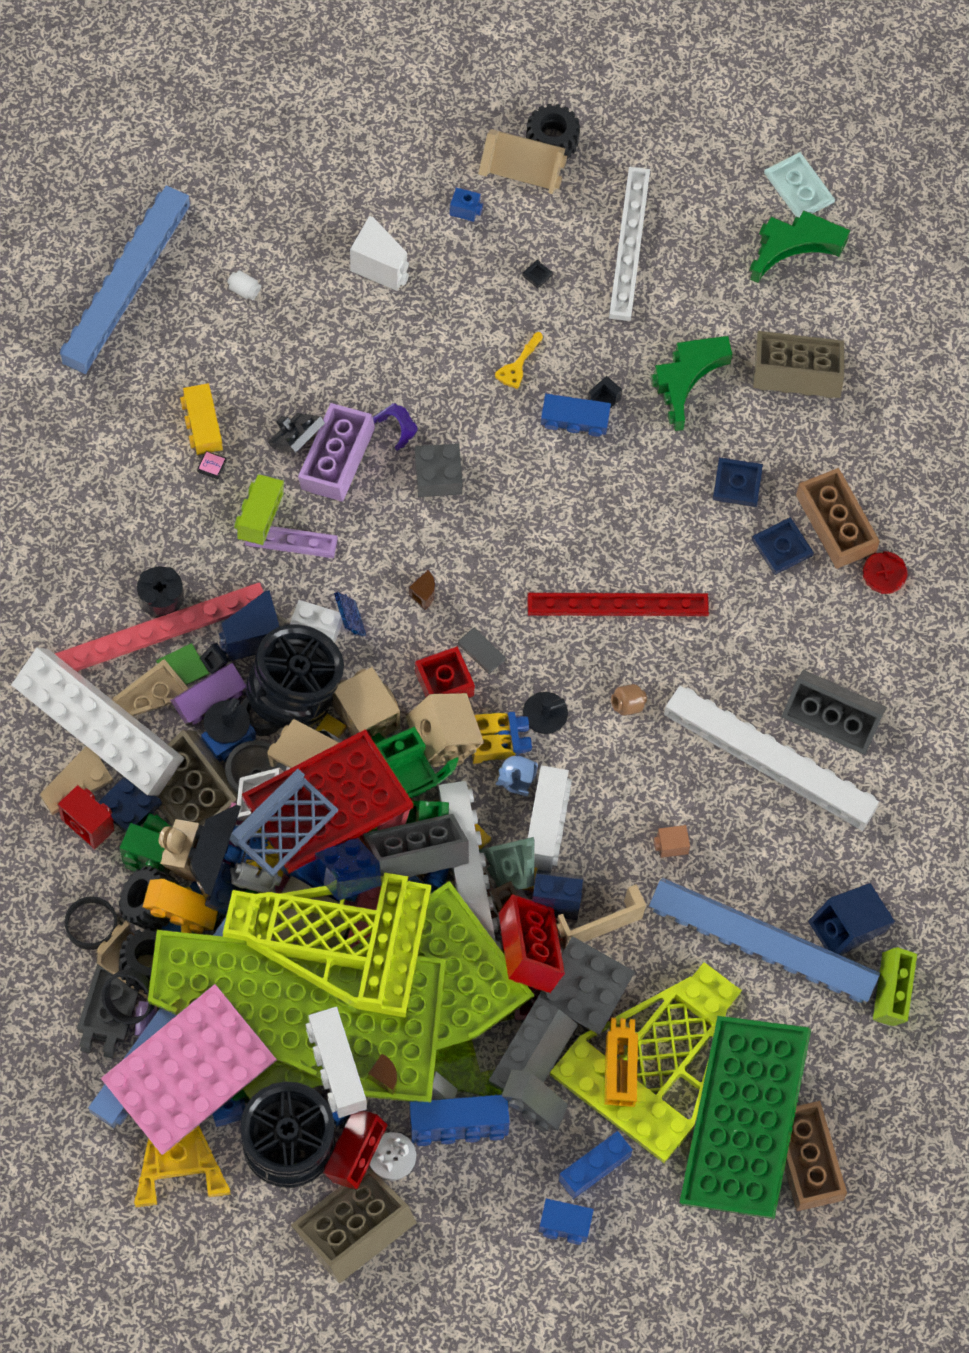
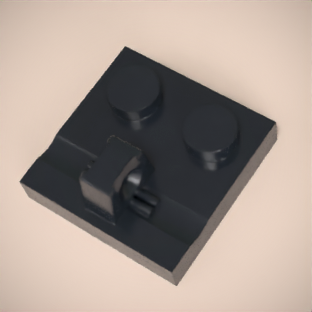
(295, 431)

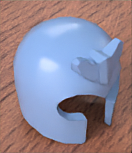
(520, 768)

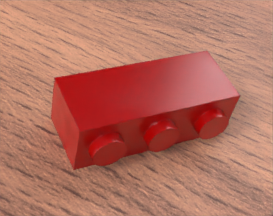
(355, 1149)

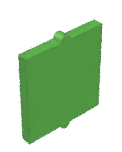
(186, 664)

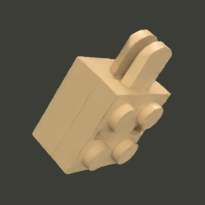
(177, 845)

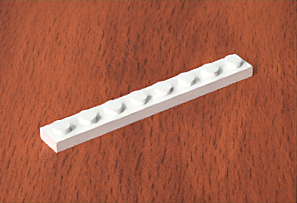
(629, 244)

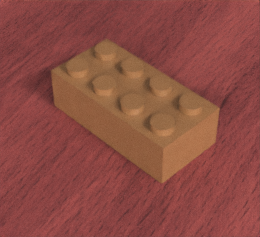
(837, 518)
(812, 1160)

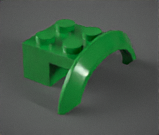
(407, 761)

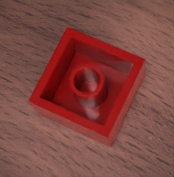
(444, 674)
(86, 816)

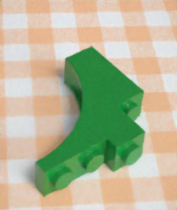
(805, 235)
(689, 365)

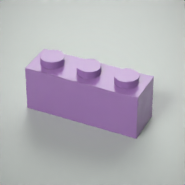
(215, 688)

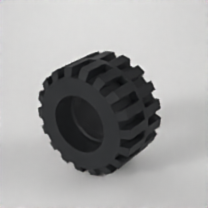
(554, 118)
(134, 895)
(135, 946)

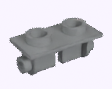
(245, 876)

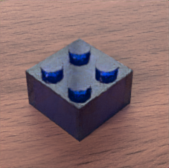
(348, 869)

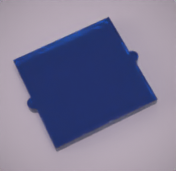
(350, 614)

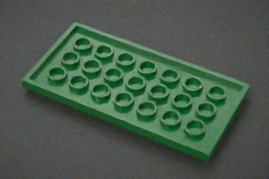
(745, 1117)

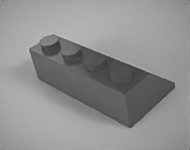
(833, 711)
(419, 846)
(535, 1044)

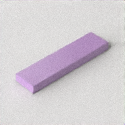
(299, 542)

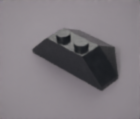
(211, 848)

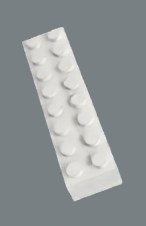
(97, 721)

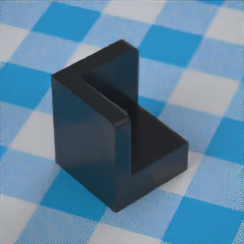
(606, 391)

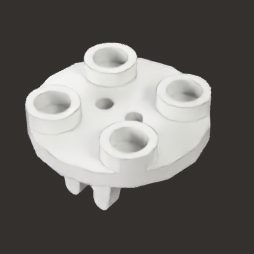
(400, 1148)

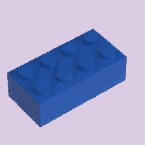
(459, 1119)

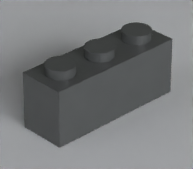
(534, 1100)

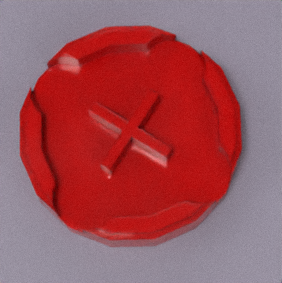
(885, 572)

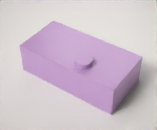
(336, 452)

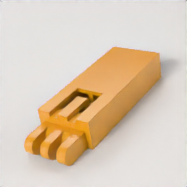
(621, 1074)

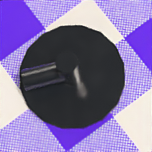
(545, 712)
(226, 721)

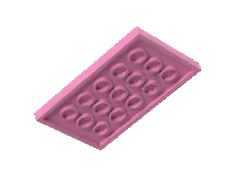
(188, 1069)

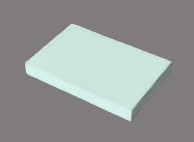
(799, 185)

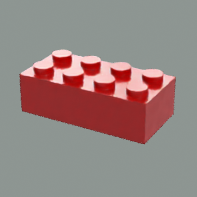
(531, 943)

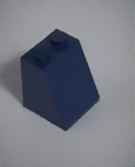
(247, 627)
(559, 892)
(851, 919)

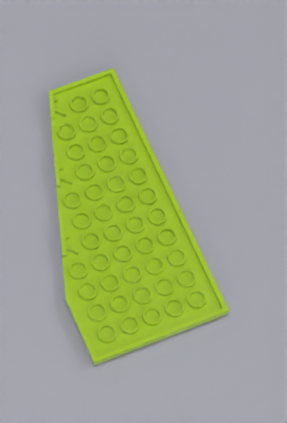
(473, 987)
(279, 1002)

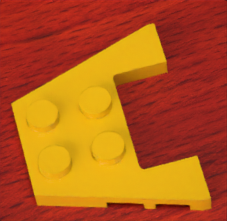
(185, 1158)

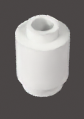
(244, 285)

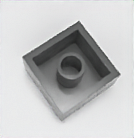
(438, 470)

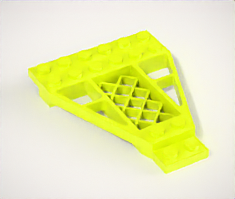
(390, 954)
(652, 1120)

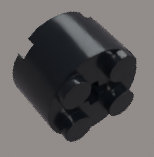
(160, 580)

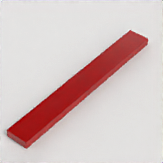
(617, 604)

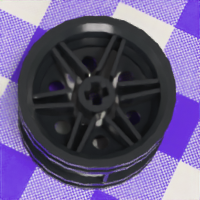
(294, 675)
(289, 1169)

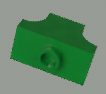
(426, 810)

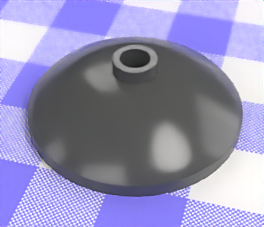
(247, 760)

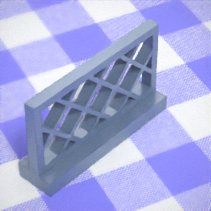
(268, 808)

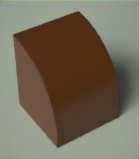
(423, 590)
(384, 1074)

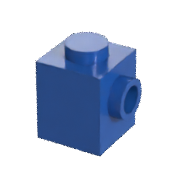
(466, 204)
(229, 1112)

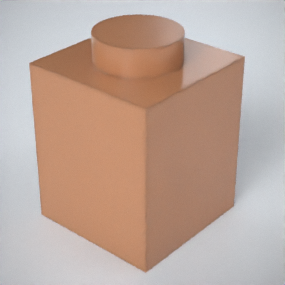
(672, 841)

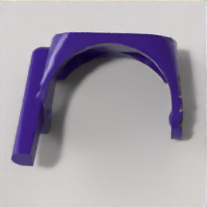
(408, 427)

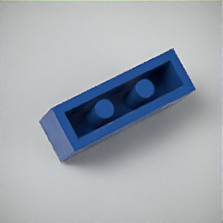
(575, 414)
(595, 1165)

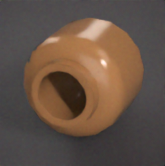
(628, 699)

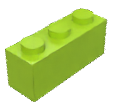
(259, 509)
(895, 986)

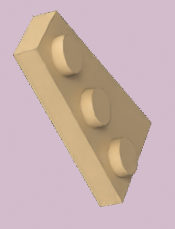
(151, 690)
(84, 770)

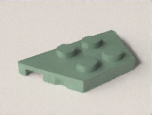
(512, 862)

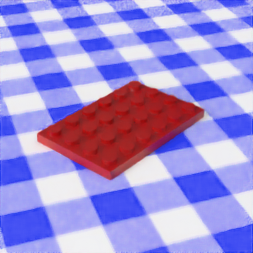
(353, 780)

